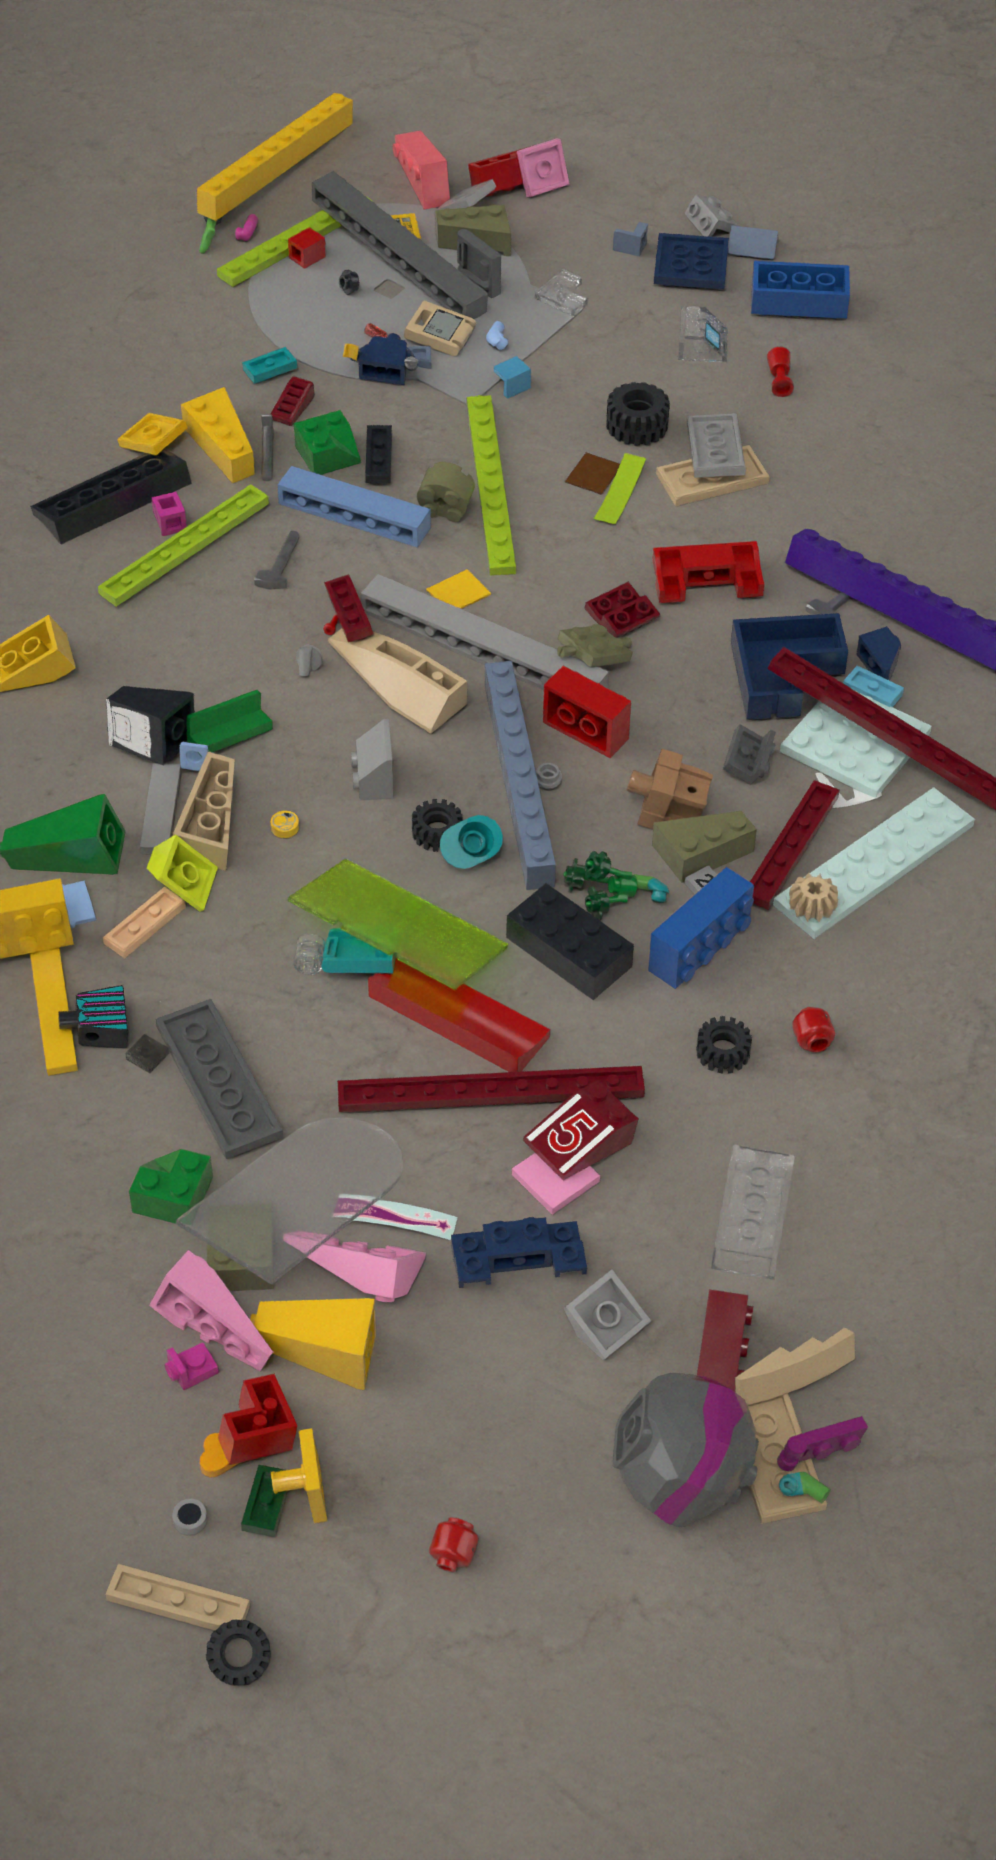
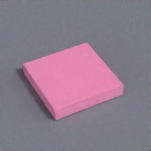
(543, 167)
(549, 1187)

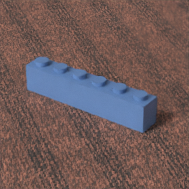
(354, 506)

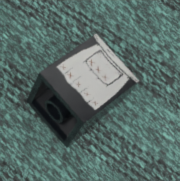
(149, 721)

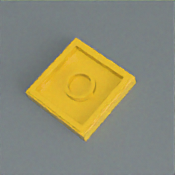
(152, 433)

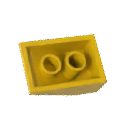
(35, 656)

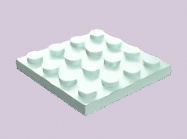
(846, 749)

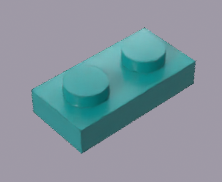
(269, 365)

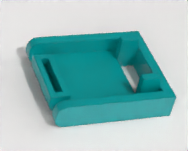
(351, 955)

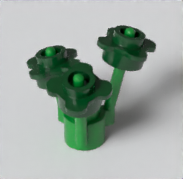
(597, 868)

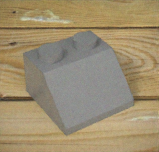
(374, 763)

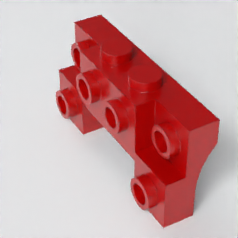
(707, 565)

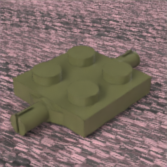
(594, 645)

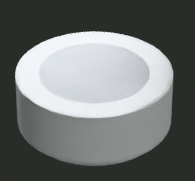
(189, 1516)

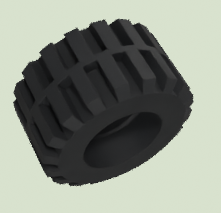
(637, 413)

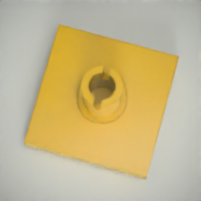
(306, 1477)

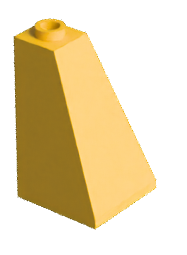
(322, 1335)

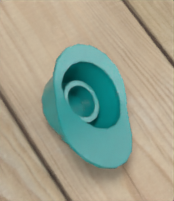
(471, 841)

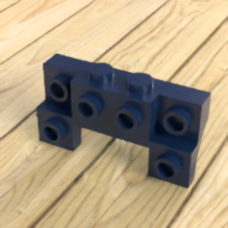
(516, 1247)

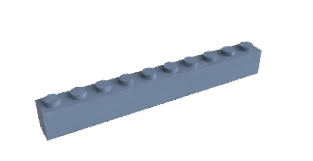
(519, 776)

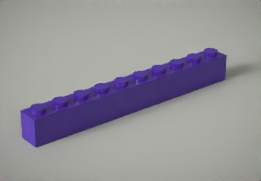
(894, 595)

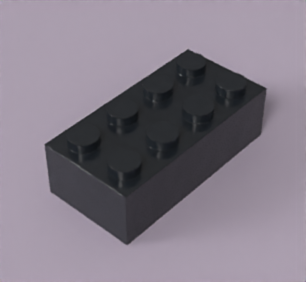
(569, 941)

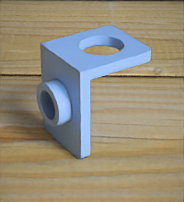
(190, 757)

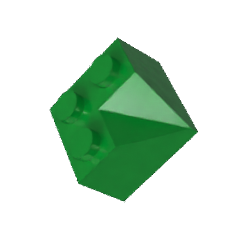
(326, 443)
(171, 1185)

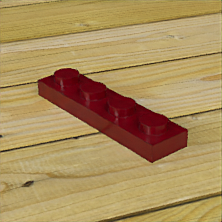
(348, 608)

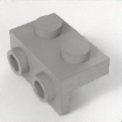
(709, 215)

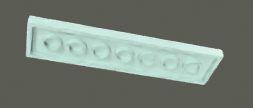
(884, 856)

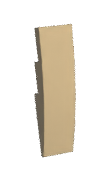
(790, 1371)

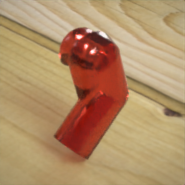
(372, 331)

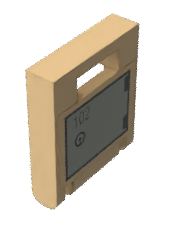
(442, 329)

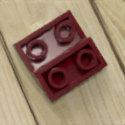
(621, 610)

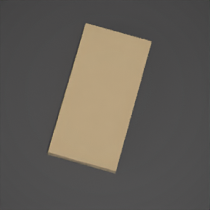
(684, 488)
(774, 1425)

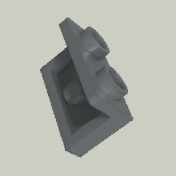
(749, 754)

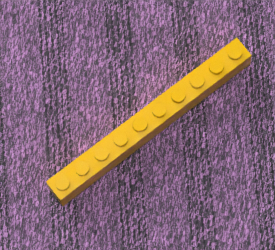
(274, 156)

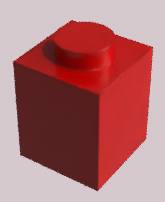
(306, 247)

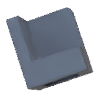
(631, 242)

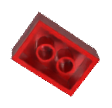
(586, 711)

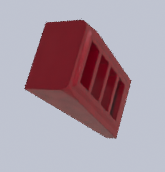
(296, 393)

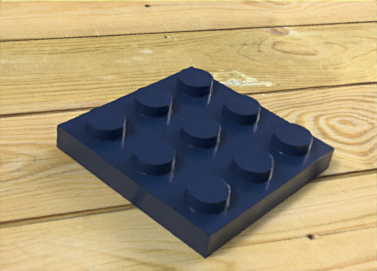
(691, 261)

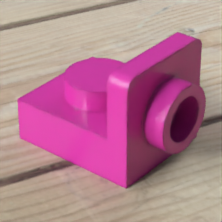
(190, 1366)

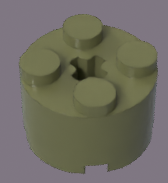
(446, 491)

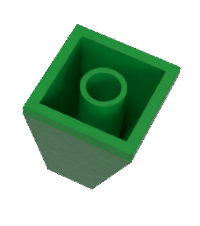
(71, 839)

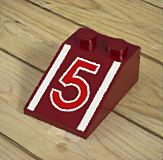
(583, 1130)

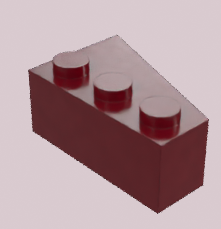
(723, 1336)

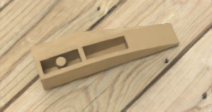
(405, 678)

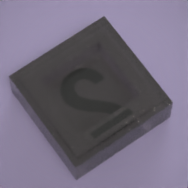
(147, 1053)

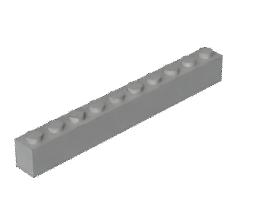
(468, 633)

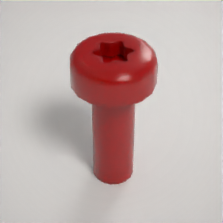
(329, 628)

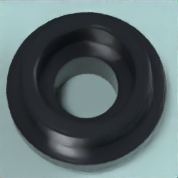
(349, 281)

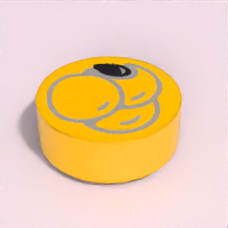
(284, 824)

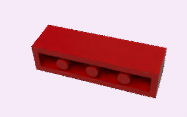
(502, 169)

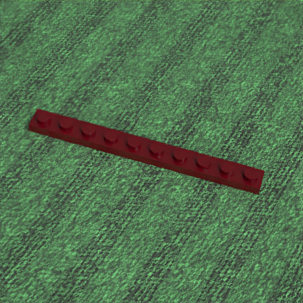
(885, 726)
(484, 1088)

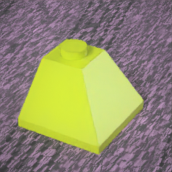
(183, 871)

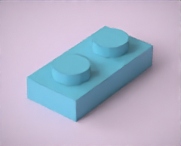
(874, 686)

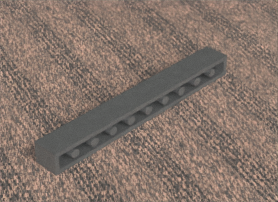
(399, 246)

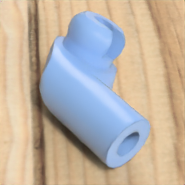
(495, 336)

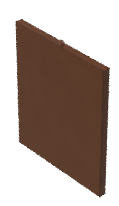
(593, 473)

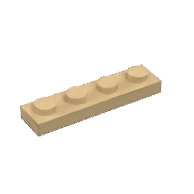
(174, 1598)

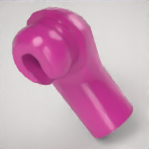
(249, 227)

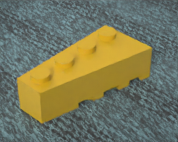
(219, 433)

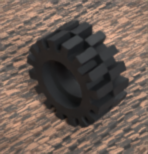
(433, 813)
(719, 1057)
(216, 1652)

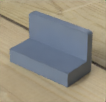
(752, 242)

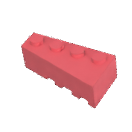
(423, 167)

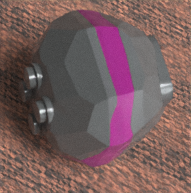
(685, 1447)

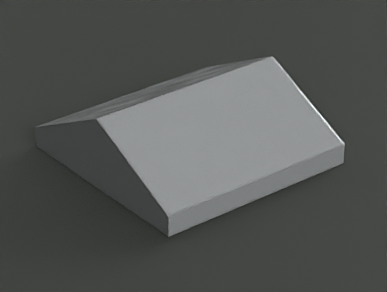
(606, 1315)

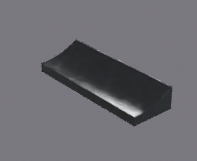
(111, 494)

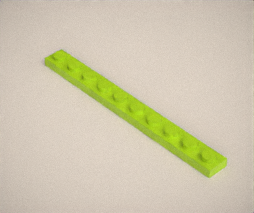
(490, 486)

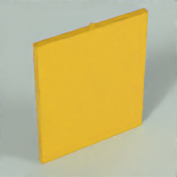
(459, 590)

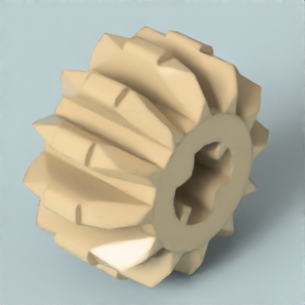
(813, 897)

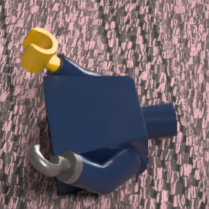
(383, 359)

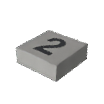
(699, 879)

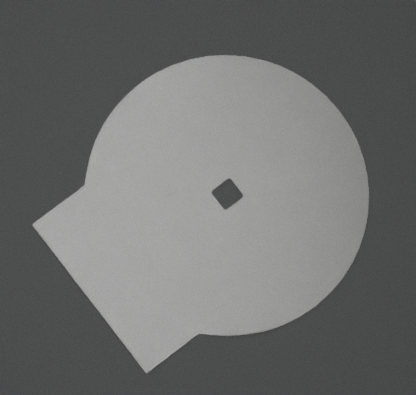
(316, 317)

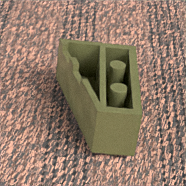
(485, 222)
(703, 841)

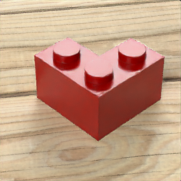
(261, 1425)

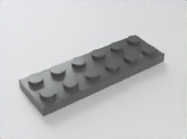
(219, 1079)

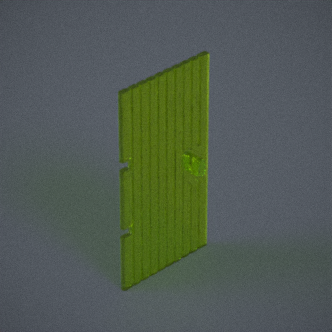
(399, 923)

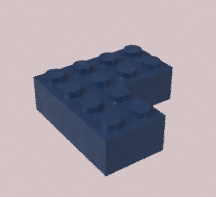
(759, 640)

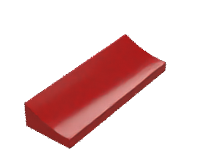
(461, 1016)

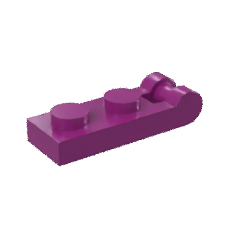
(822, 1442)

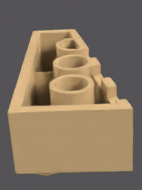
(208, 810)

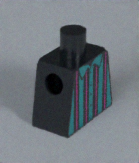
(98, 1018)

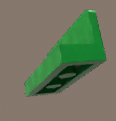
(228, 722)

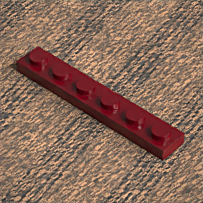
(792, 842)

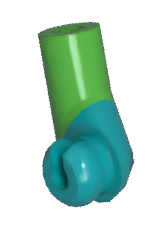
(658, 888)
(803, 1483)

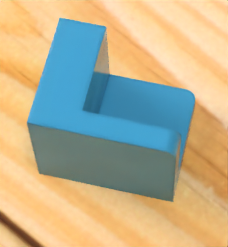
(515, 376)

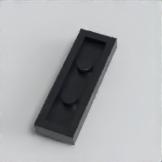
(378, 454)

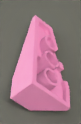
(374, 1271)
(199, 1299)

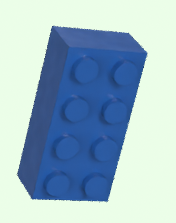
(800, 289)
(701, 928)

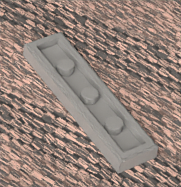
(160, 806)

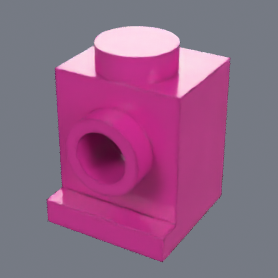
(169, 513)

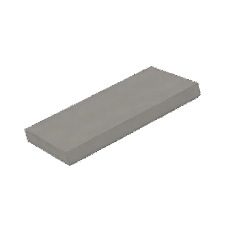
(715, 445)

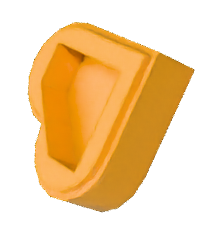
(213, 1459)

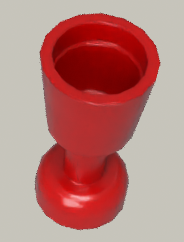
(779, 365)

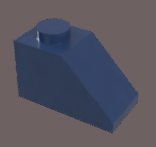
(879, 651)

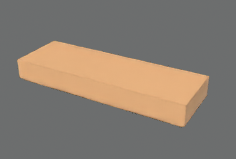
(144, 922)

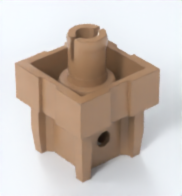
(671, 790)

